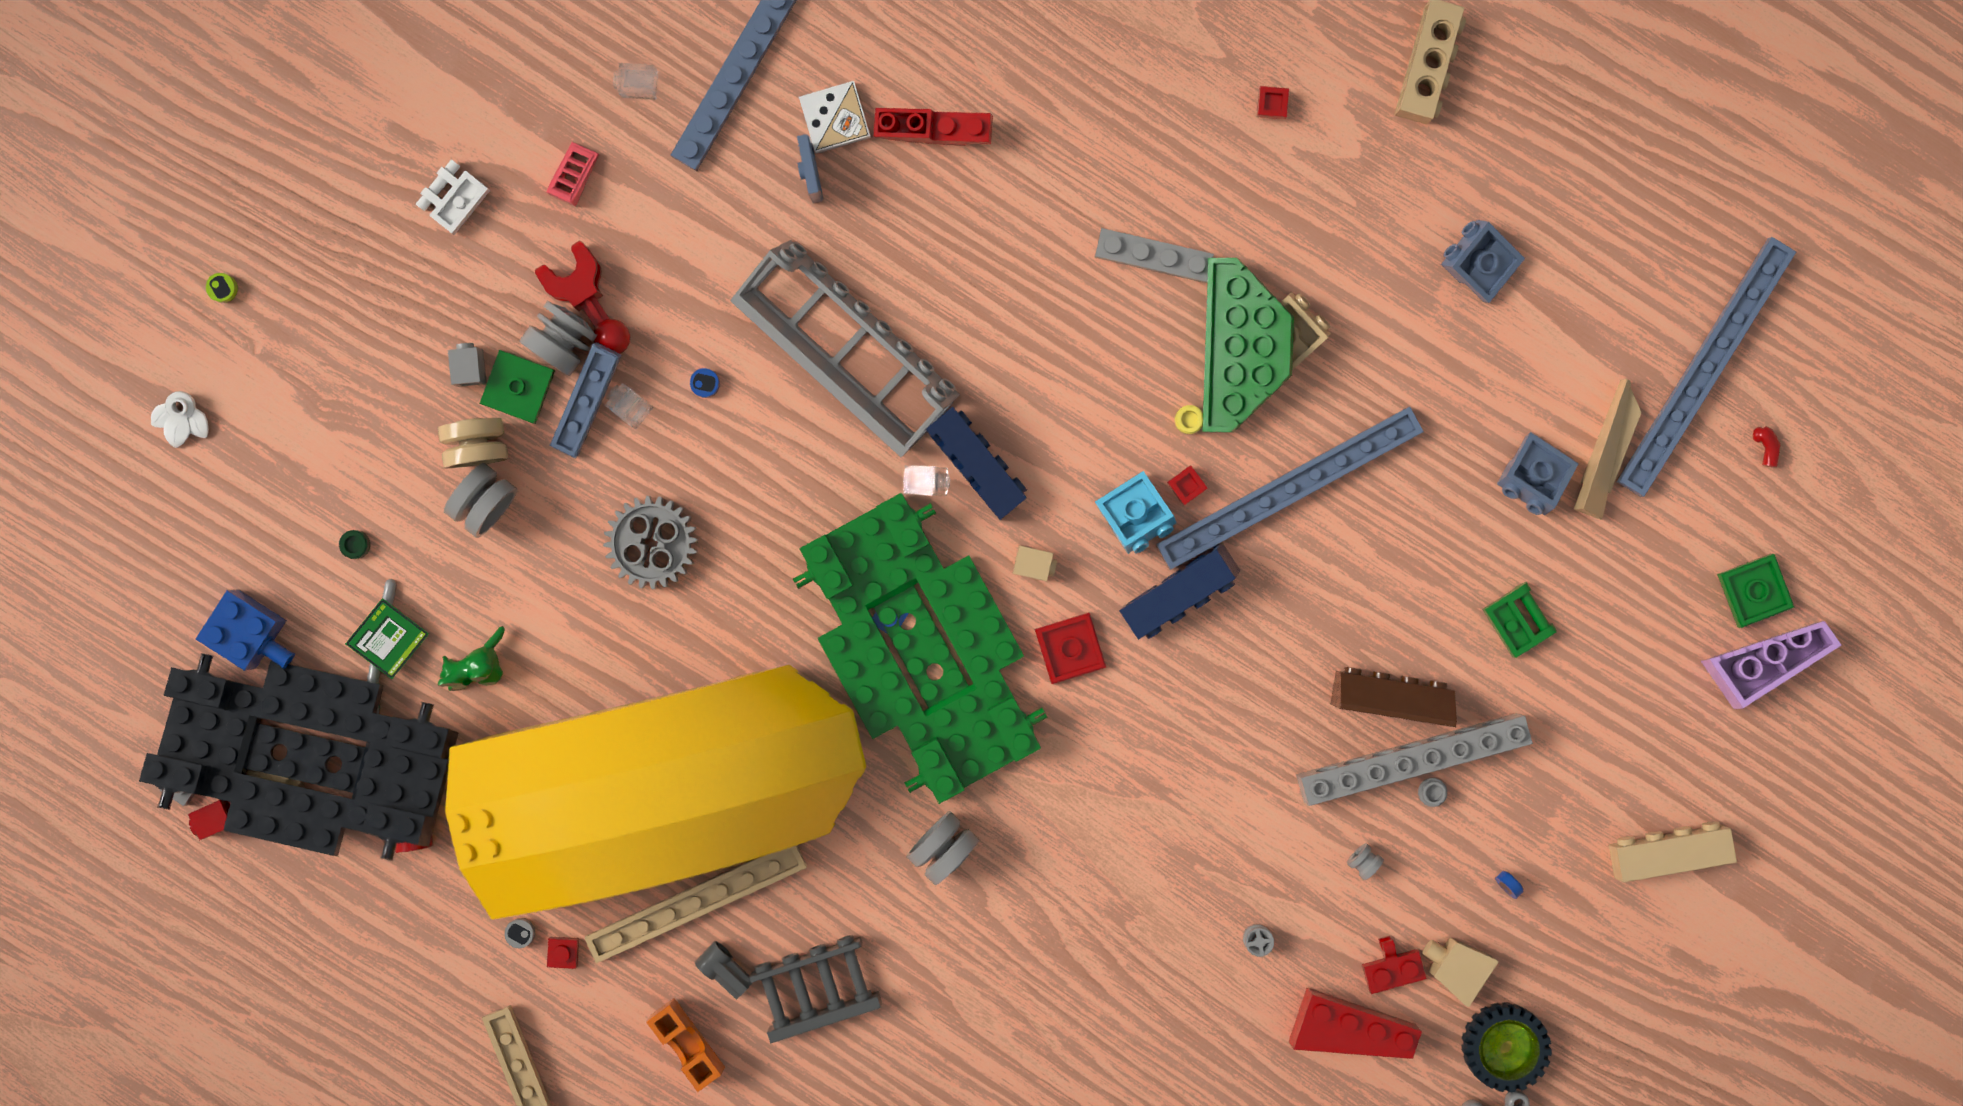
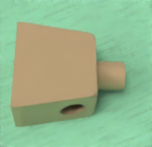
(1460, 968)

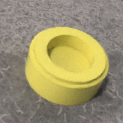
(1189, 419)

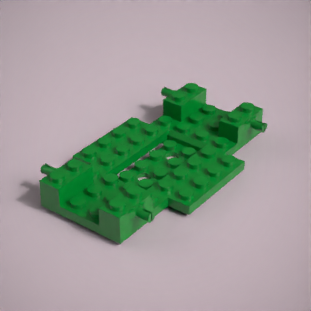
(966, 726)

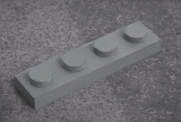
(1153, 255)

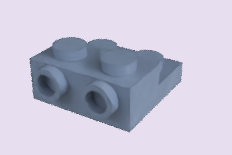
(1482, 259)
(1537, 475)

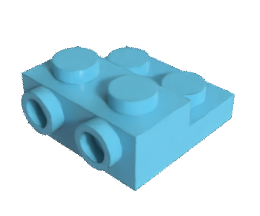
(1136, 513)

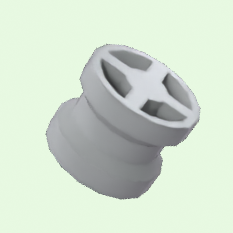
(1365, 861)
(1259, 946)

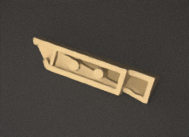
(1609, 451)

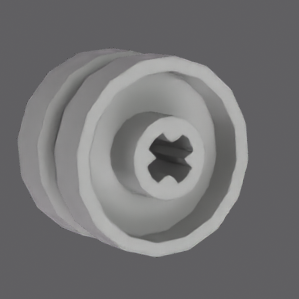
(480, 500)
(946, 851)

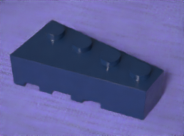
(976, 463)

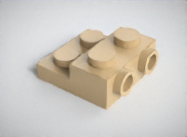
(1308, 329)

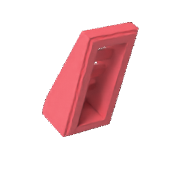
(563, 169)

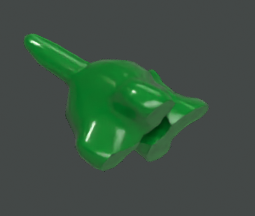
(478, 666)

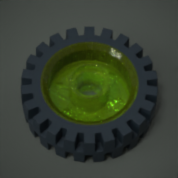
(1526, 1056)

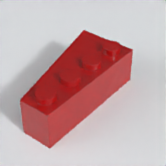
(1349, 1028)

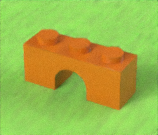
(677, 1030)

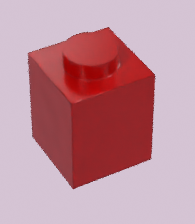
(209, 819)

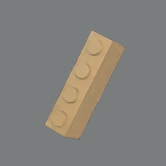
(1672, 852)

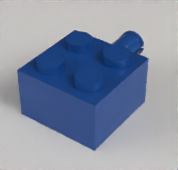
(244, 632)

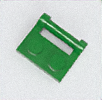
(1511, 624)

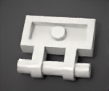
(458, 202)

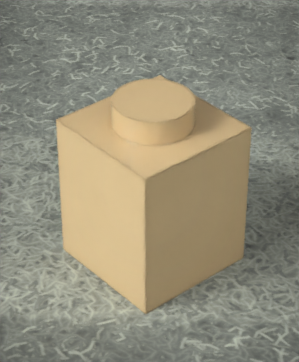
(1034, 563)

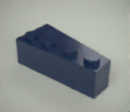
(1180, 592)

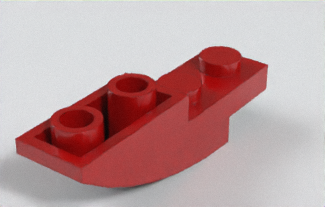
(933, 127)

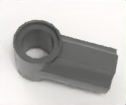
(719, 965)

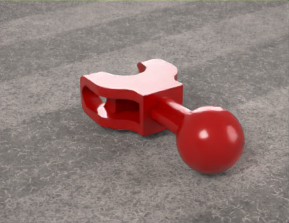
(583, 293)

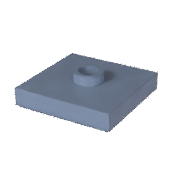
(808, 169)

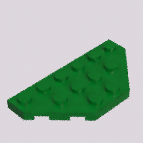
(1244, 345)

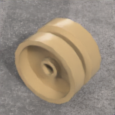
(472, 441)

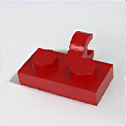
(1393, 969)

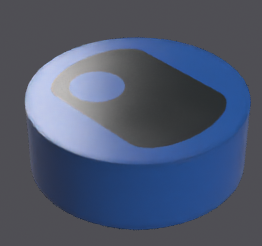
(704, 382)
(1509, 884)

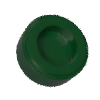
(354, 544)

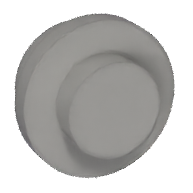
(1432, 792)

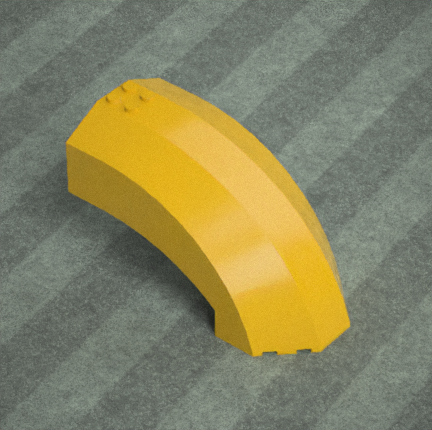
(649, 791)

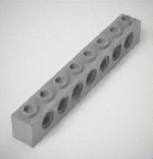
(1414, 759)

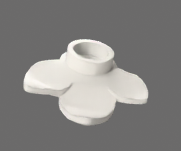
(178, 423)

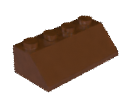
(1394, 698)

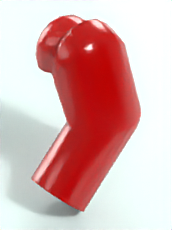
(1771, 443)

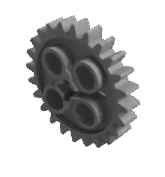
(625, 536)

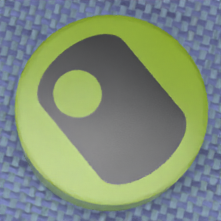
(221, 287)

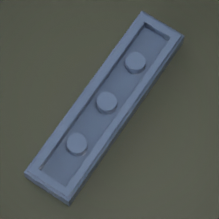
(585, 400)

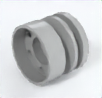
(558, 338)

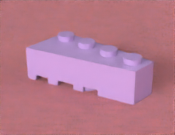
(1764, 665)

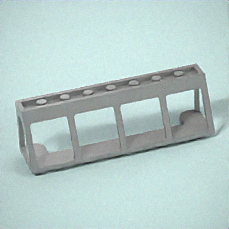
(827, 369)

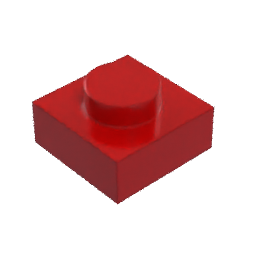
(1272, 102)
(1187, 485)
(562, 952)

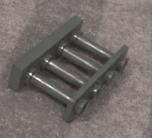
(836, 1008)

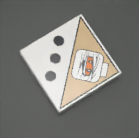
(834, 117)

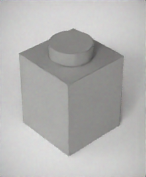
(466, 365)

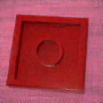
(1070, 648)

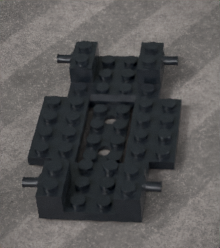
(218, 735)

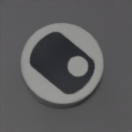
(519, 933)

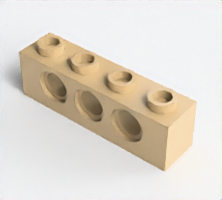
(1411, 103)

